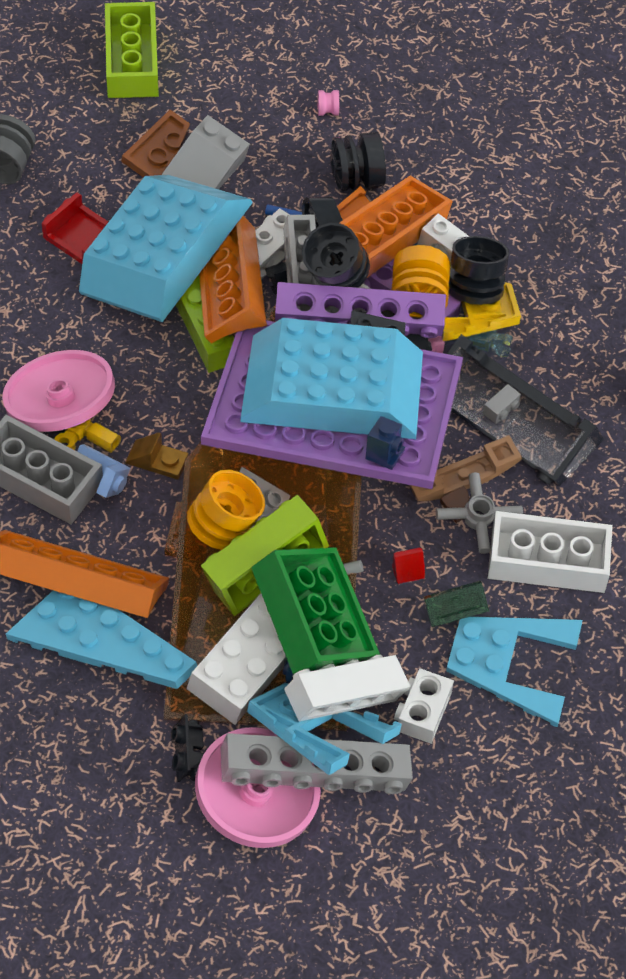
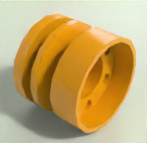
(421, 270)
(225, 508)

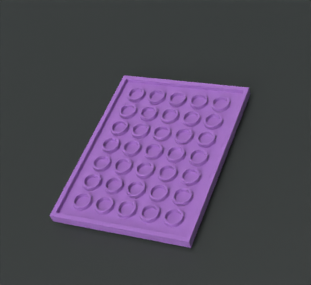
(334, 449)

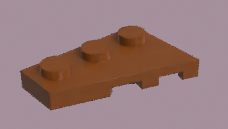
(157, 146)

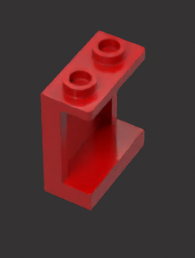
(73, 227)

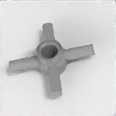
(476, 521)

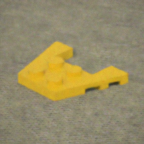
(484, 317)

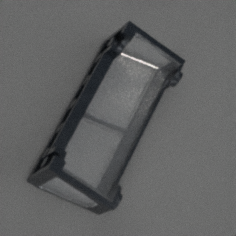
(541, 429)

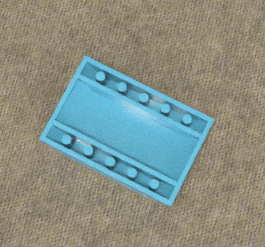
(158, 244)
(332, 377)

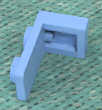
(113, 472)

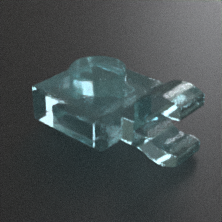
(494, 340)

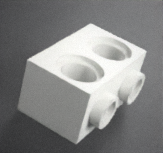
(426, 706)

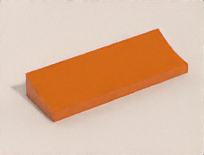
(396, 219)
(233, 285)
(79, 574)

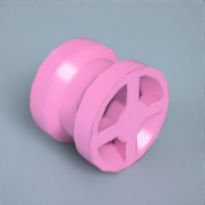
(328, 102)

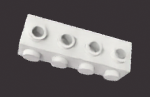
(271, 240)
(346, 687)

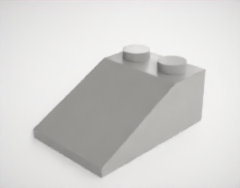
(209, 155)

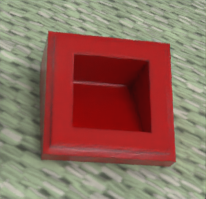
(408, 565)

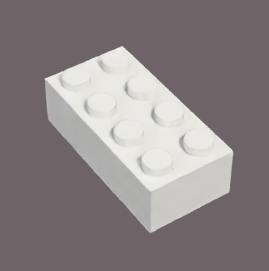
(550, 551)
(240, 664)

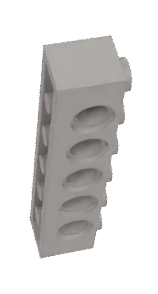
(295, 232)
(269, 751)

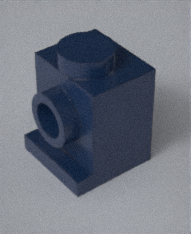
(385, 443)

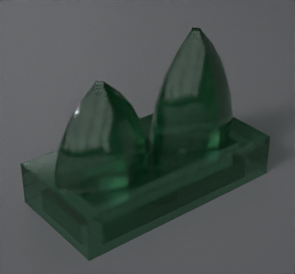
(456, 603)

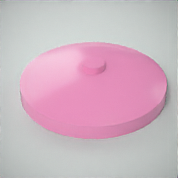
(59, 390)
(252, 812)

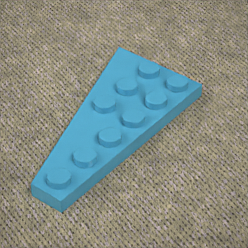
(101, 637)

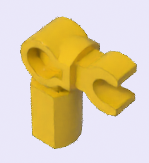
(95, 433)

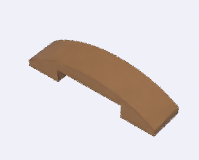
(490, 463)

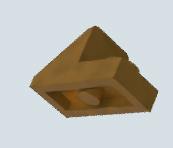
(153, 456)

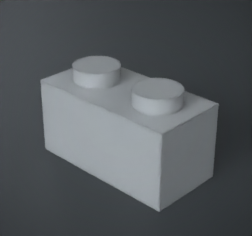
(501, 404)

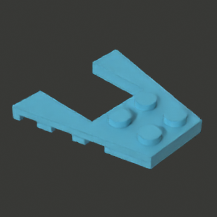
(485, 650)
(277, 714)

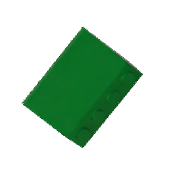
(314, 608)

